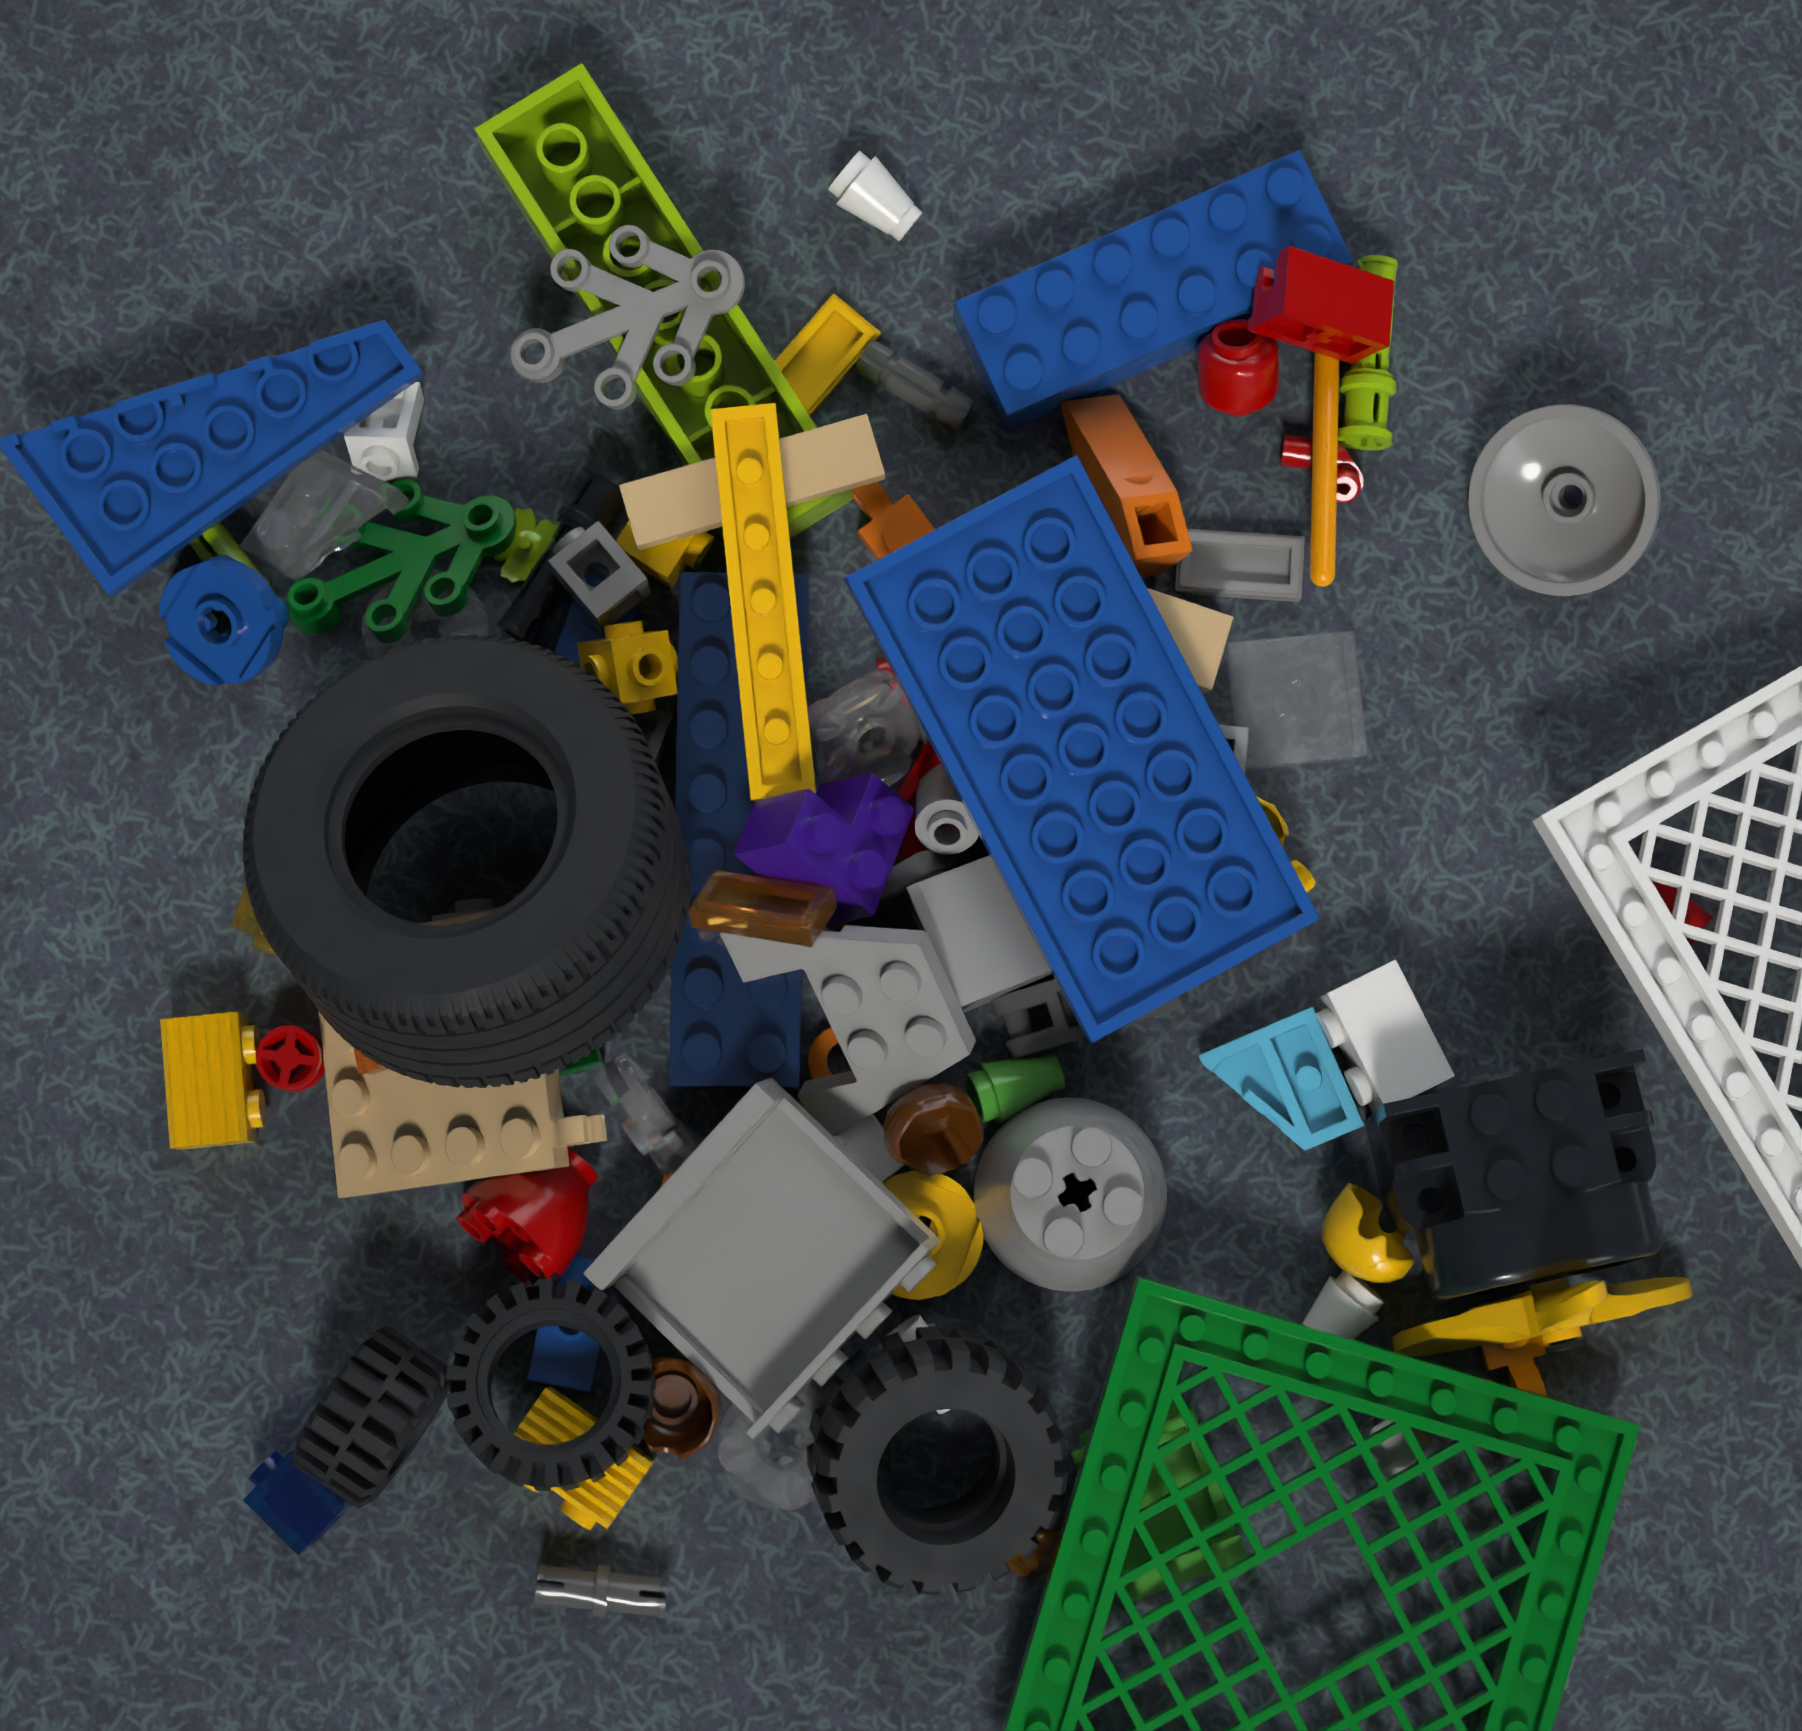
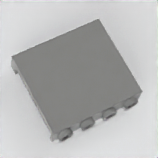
(767, 1255)

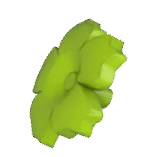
(526, 546)

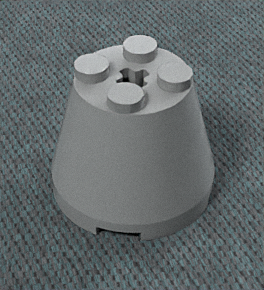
(1025, 1173)

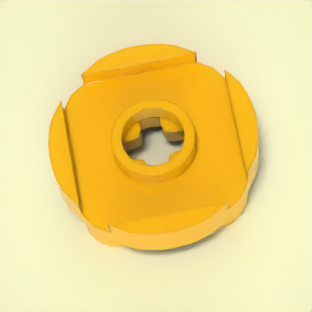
(953, 1221)

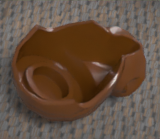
(933, 1128)

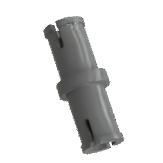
(601, 1590)

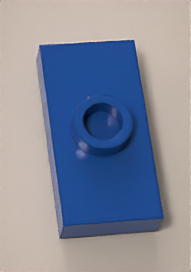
(565, 1354)

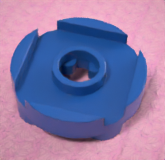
(249, 603)

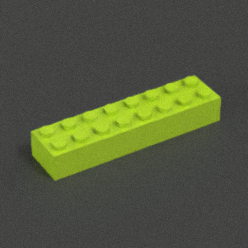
(576, 185)

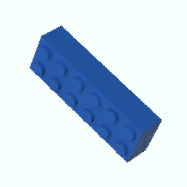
(1140, 291)

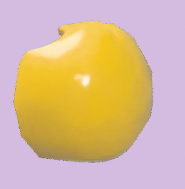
(1357, 1241)

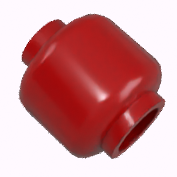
(1237, 369)

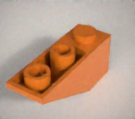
(1128, 481)

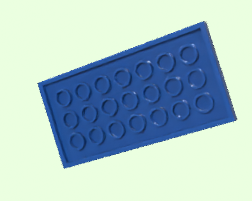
(1082, 748)

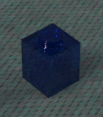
(293, 1502)

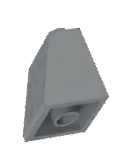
(977, 932)

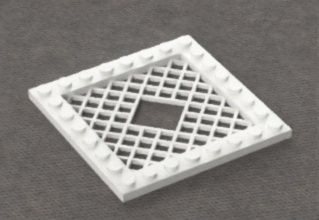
(1650, 943)

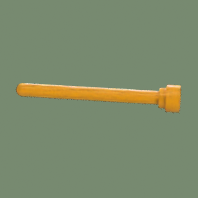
(1324, 470)

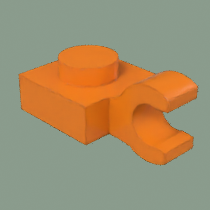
(890, 524)

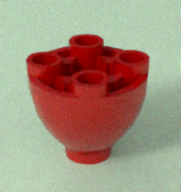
(532, 1217)

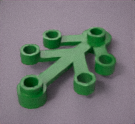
(411, 563)

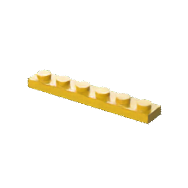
(762, 600)

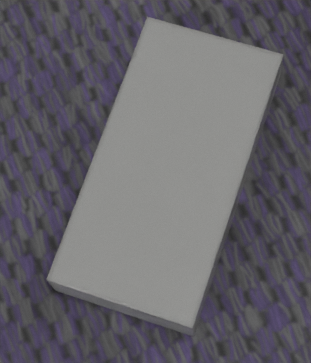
(1242, 566)

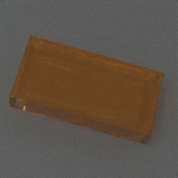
(763, 908)

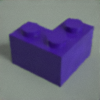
(830, 839)

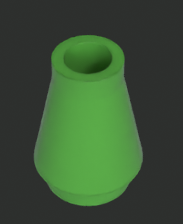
(1012, 1085)

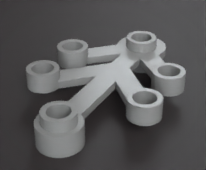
(637, 313)

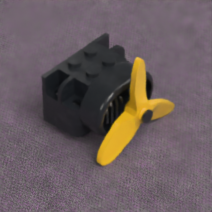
(1520, 1191)

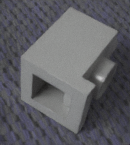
(596, 549)

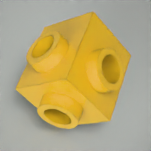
(632, 664)

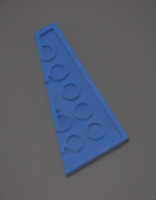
(182, 458)

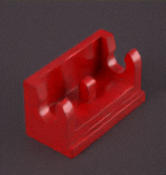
(1323, 306)

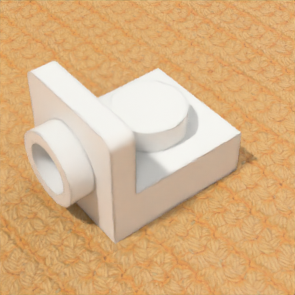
(386, 438)

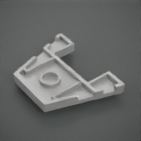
(884, 1006)

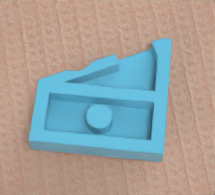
(1290, 1079)

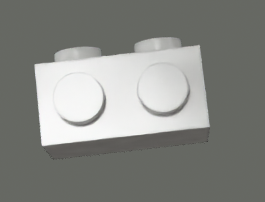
(1382, 1037)

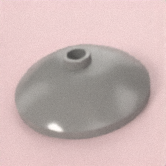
(1522, 509)

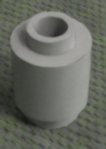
(941, 816)

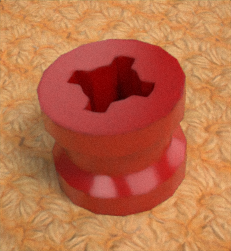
(279, 1056)

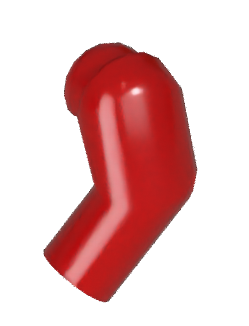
(1297, 453)

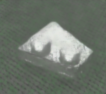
(317, 514)

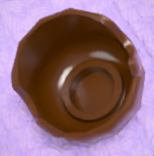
(684, 1408)

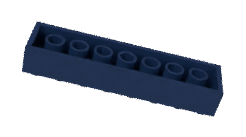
(719, 1026)

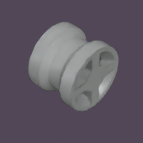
(1394, 1452)

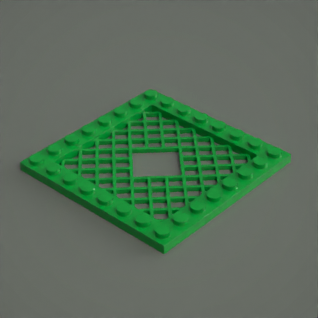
(1176, 1325)

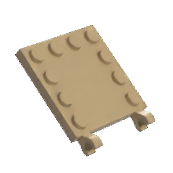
(422, 1134)

